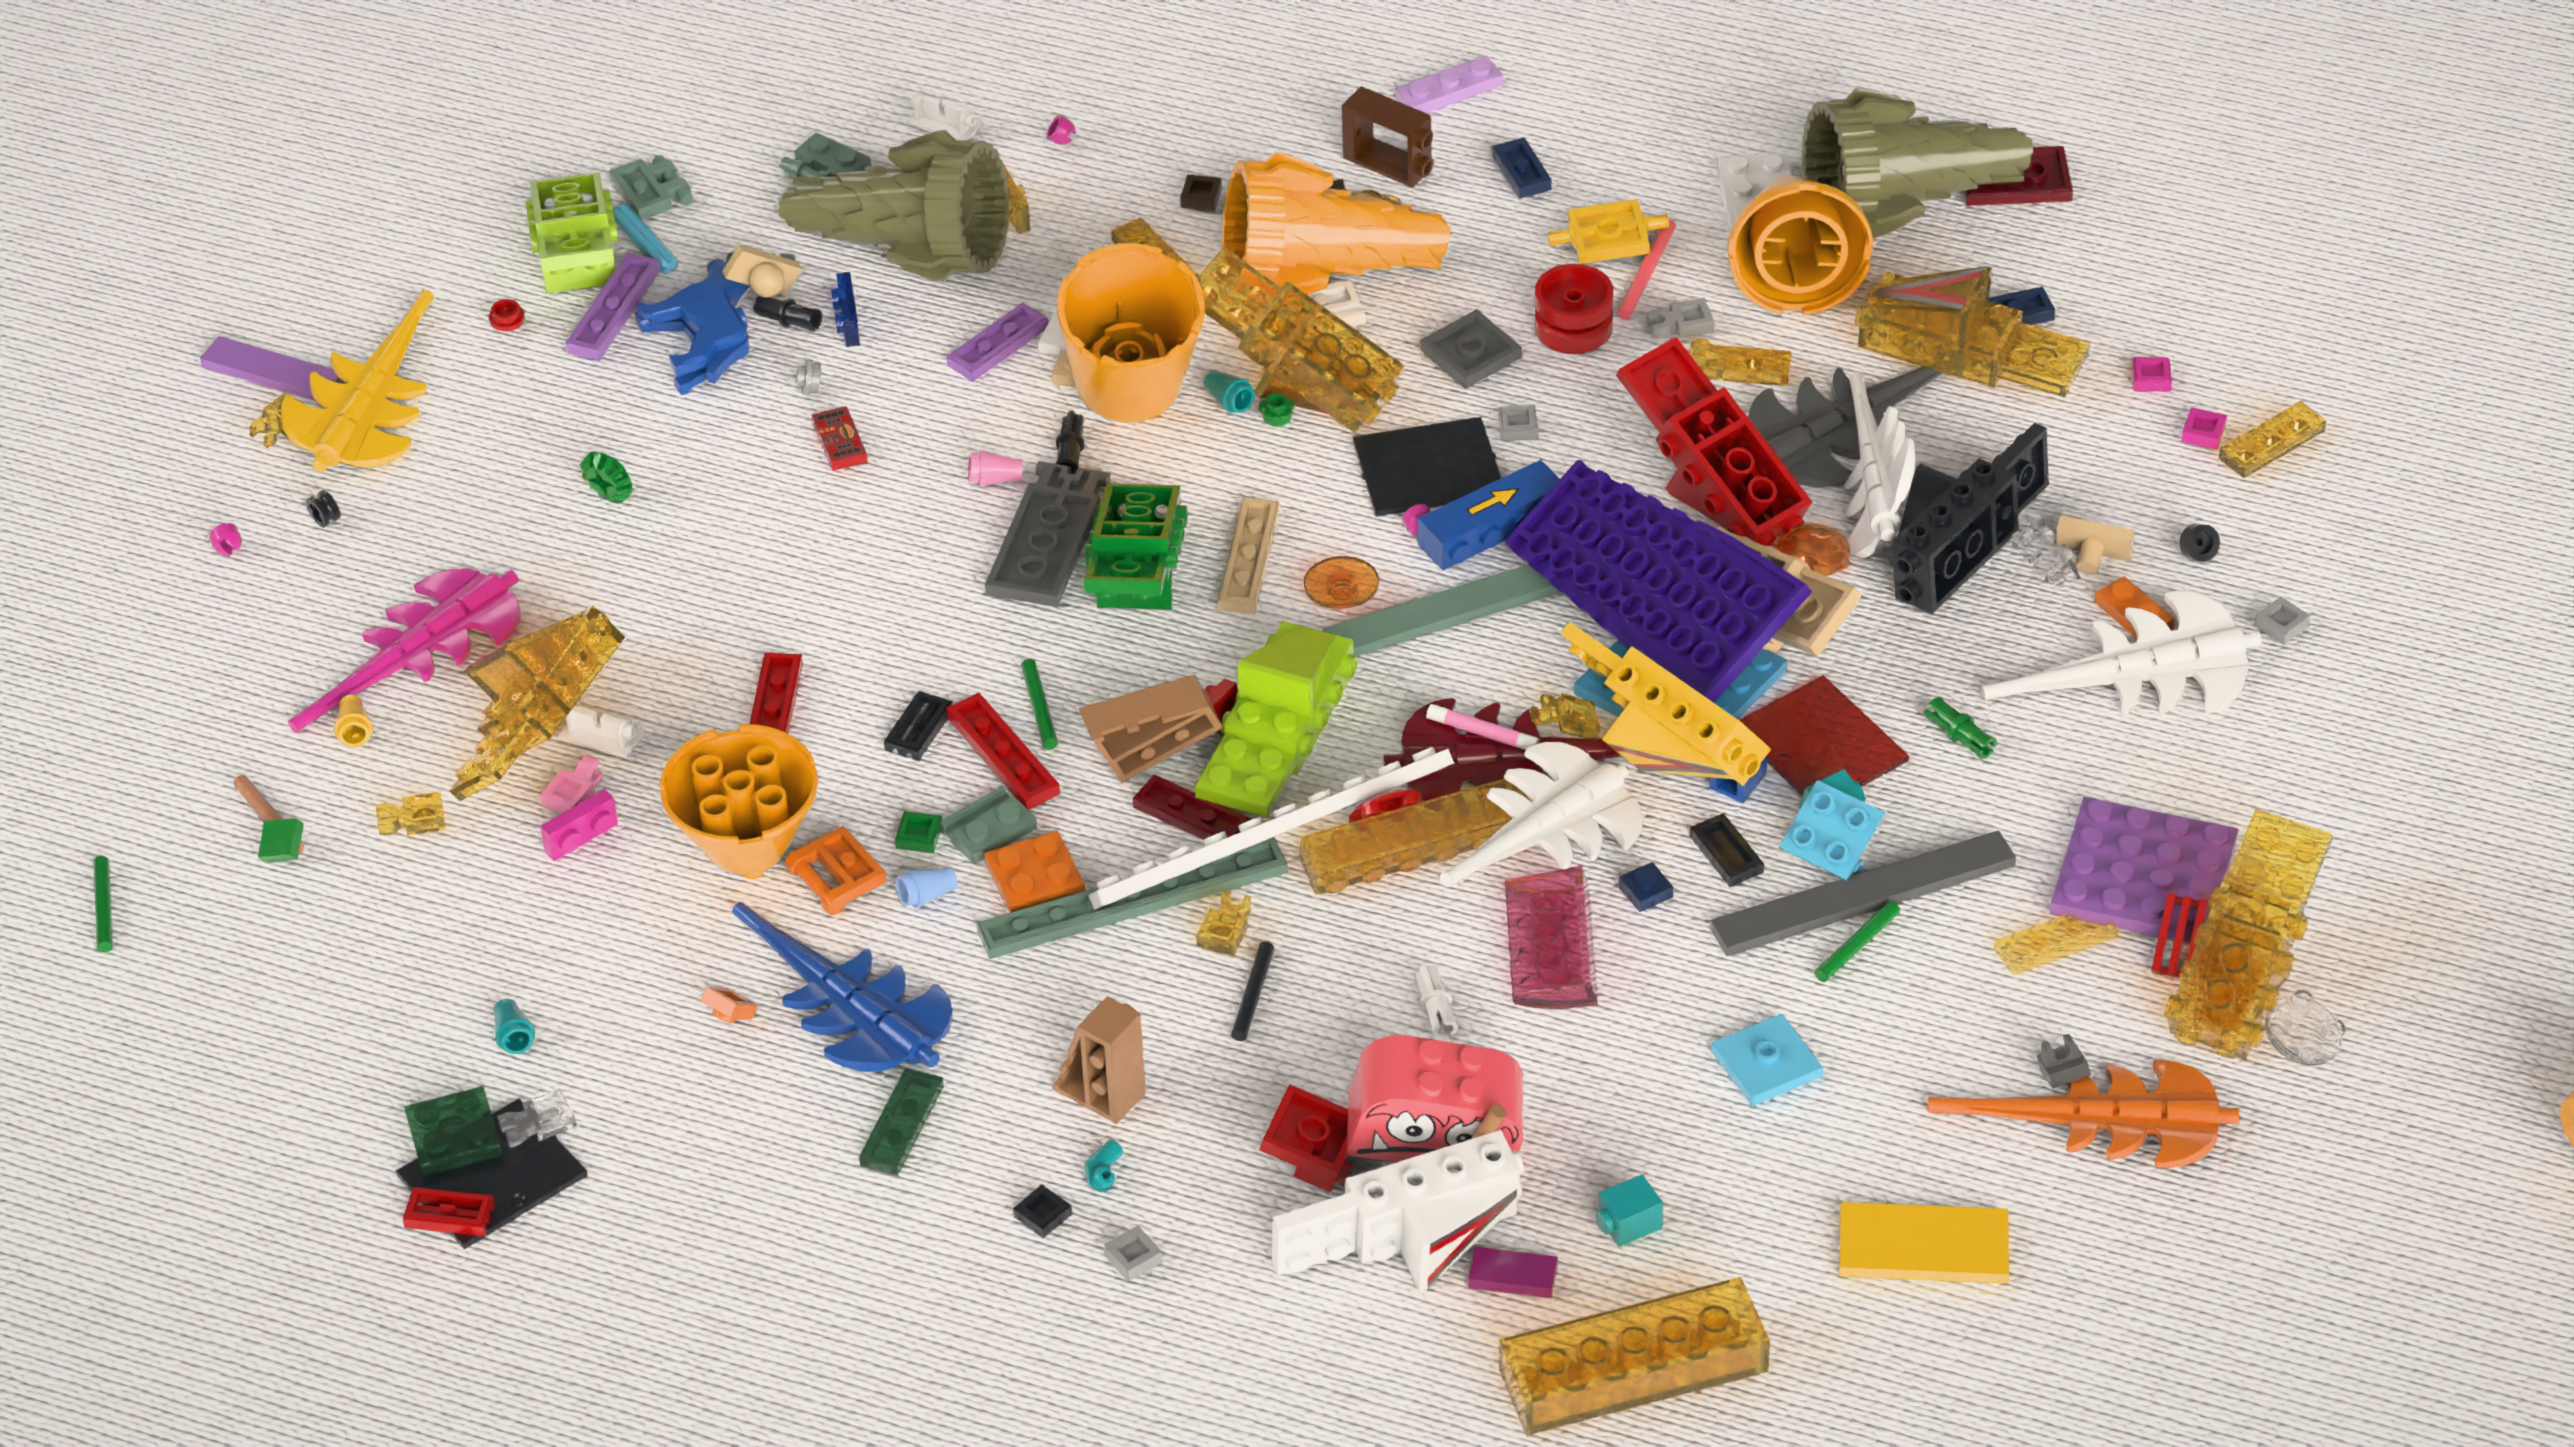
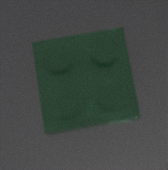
(453, 1130)

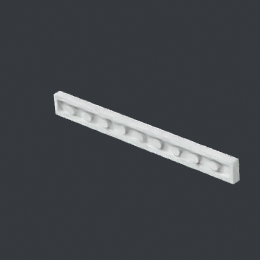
(1255, 832)

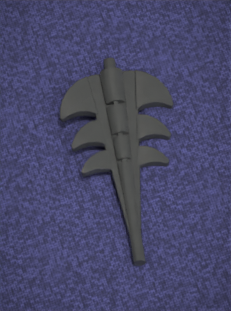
(1824, 424)

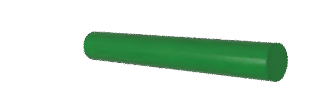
(1039, 704)
(102, 904)
(1857, 941)

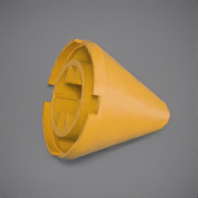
(1800, 246)

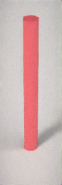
(1645, 271)

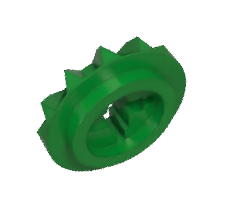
(606, 476)

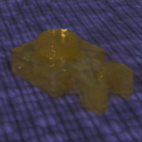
(270, 421)
(417, 814)
(1226, 927)

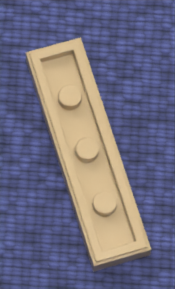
(1248, 555)

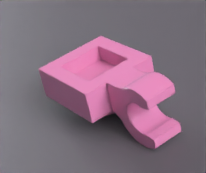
(572, 788)

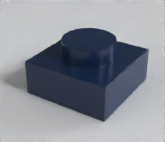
(1646, 887)

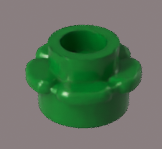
(1277, 409)

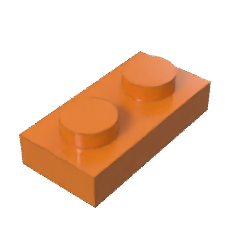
(2124, 594)

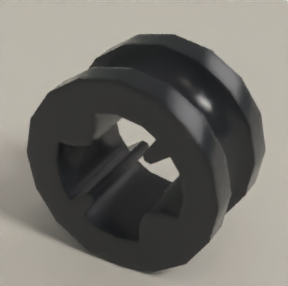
(323, 508)

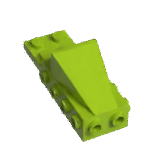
(573, 234)
(1276, 716)

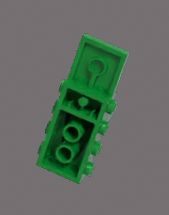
(1135, 548)

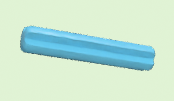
(644, 237)

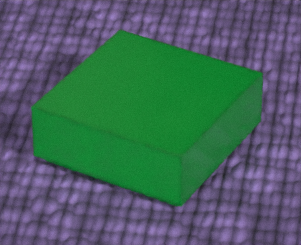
(918, 832)
(280, 840)

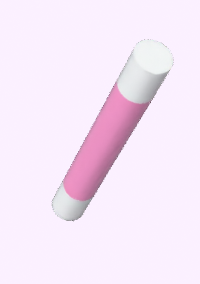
(1480, 727)

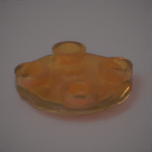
(1818, 546)

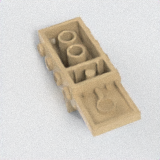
(1819, 614)

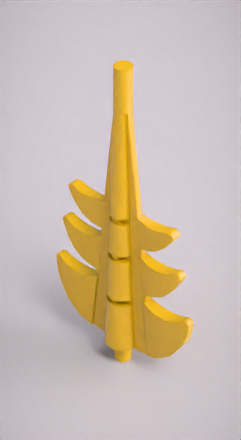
(346, 426)

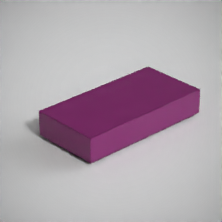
(1513, 1272)

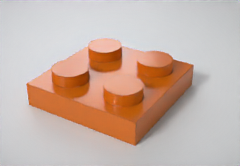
(1034, 871)

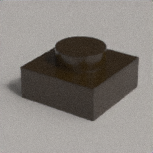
(1201, 192)

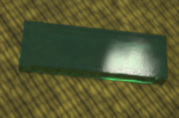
(901, 1121)

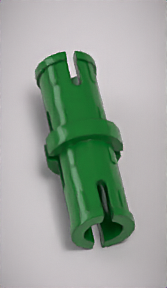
(1960, 727)

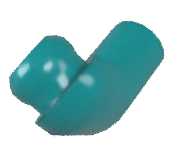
(1098, 1166)

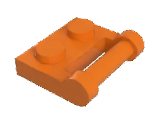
(845, 861)

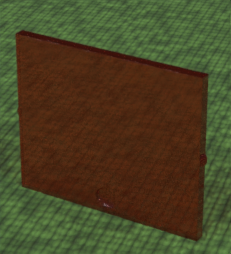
(1821, 733)

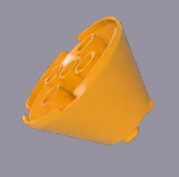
(740, 795)

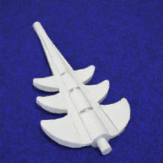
(1880, 476)
(2202, 648)
(1566, 805)

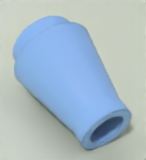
(924, 885)

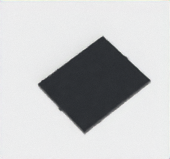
(1425, 464)
(517, 1179)

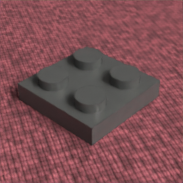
(1471, 348)

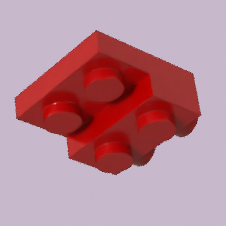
(1311, 1137)

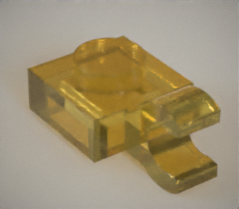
(1572, 713)

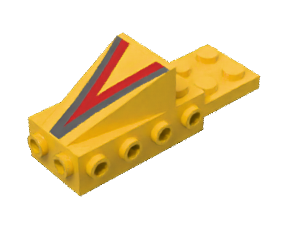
(1667, 721)

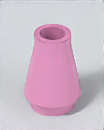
(991, 468)

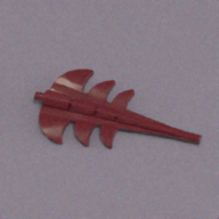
(1474, 755)

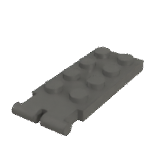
(1046, 535)

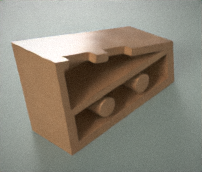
(1150, 724)
(1105, 1061)

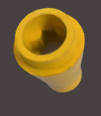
(352, 722)

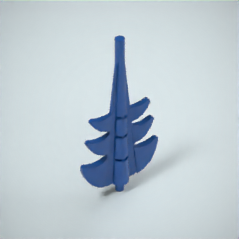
(885, 1028)

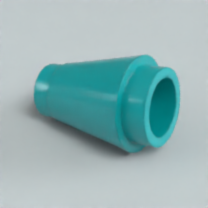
(1230, 391)
(512, 1027)

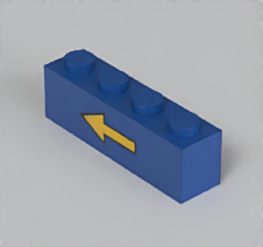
(1483, 516)

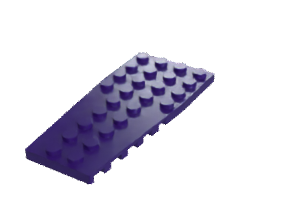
(1657, 577)

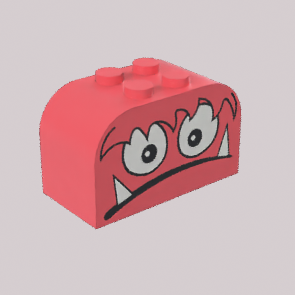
(1428, 1096)

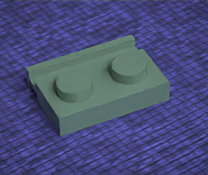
(988, 824)

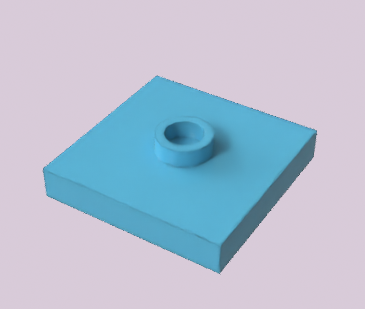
(1767, 1059)

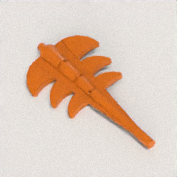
(2179, 1112)

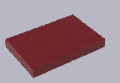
(2043, 182)

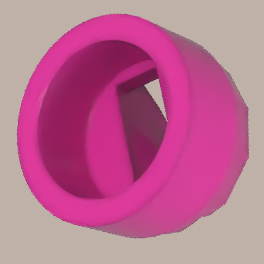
(1060, 129)
(1411, 516)
(225, 538)

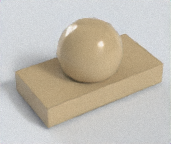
(762, 271)

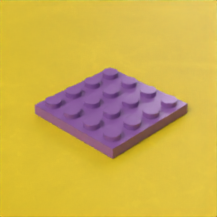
(2129, 861)

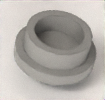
(808, 377)

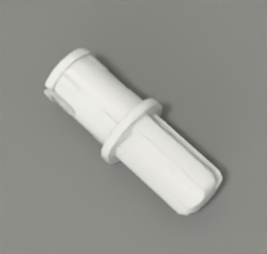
(1436, 1001)

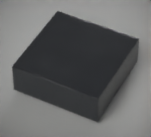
(1042, 1211)

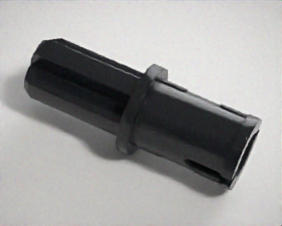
(788, 313)
(1070, 441)

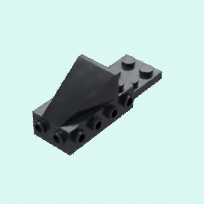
(1962, 522)

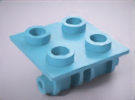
(1832, 830)

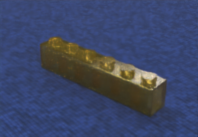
(1402, 838)

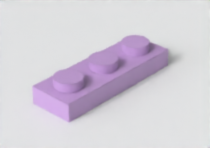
(1451, 85)

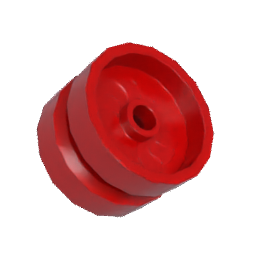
(1573, 308)

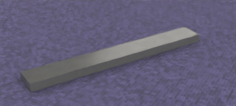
(1862, 893)

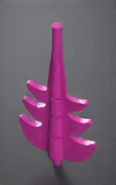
(465, 603)

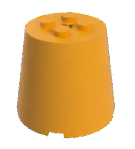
(1129, 329)

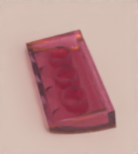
(1551, 940)

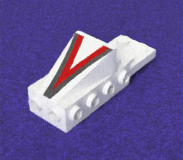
(1427, 1211)

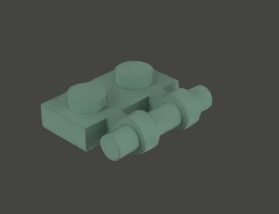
(823, 158)
(642, 190)

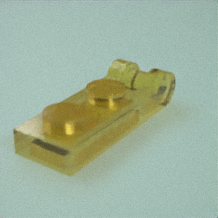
(1742, 363)

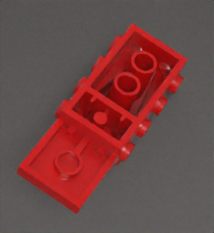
(1718, 452)

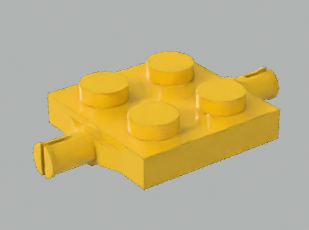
(1608, 231)

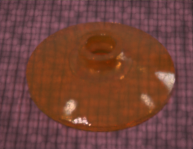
(1341, 582)

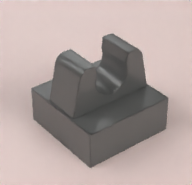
(2062, 1063)

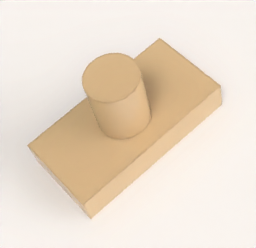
(2094, 541)

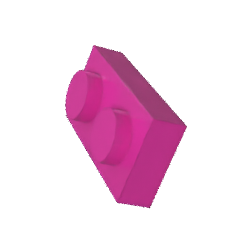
(579, 825)

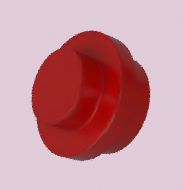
(506, 315)

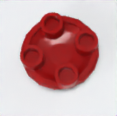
(1385, 802)

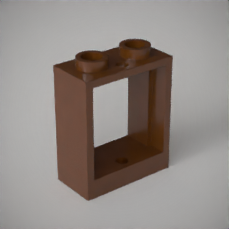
(1361, 147)

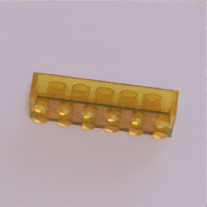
(1633, 1355)

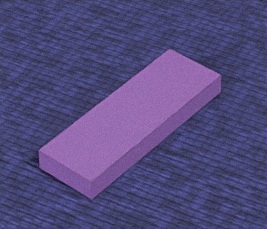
(997, 342)

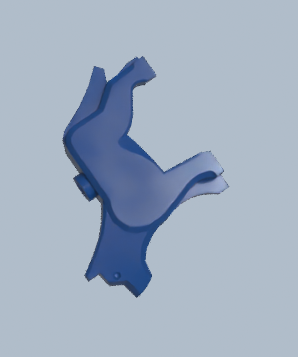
(710, 321)

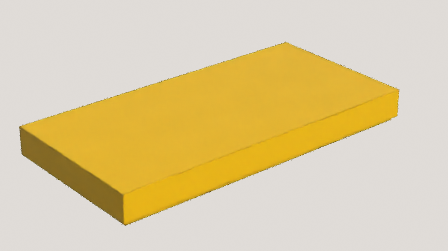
(1924, 1242)

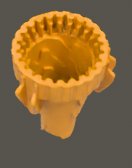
(1301, 231)

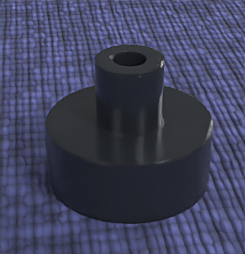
(2199, 542)

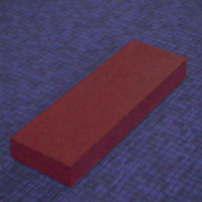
(1184, 811)

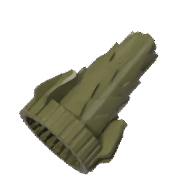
(1897, 160)
(932, 211)

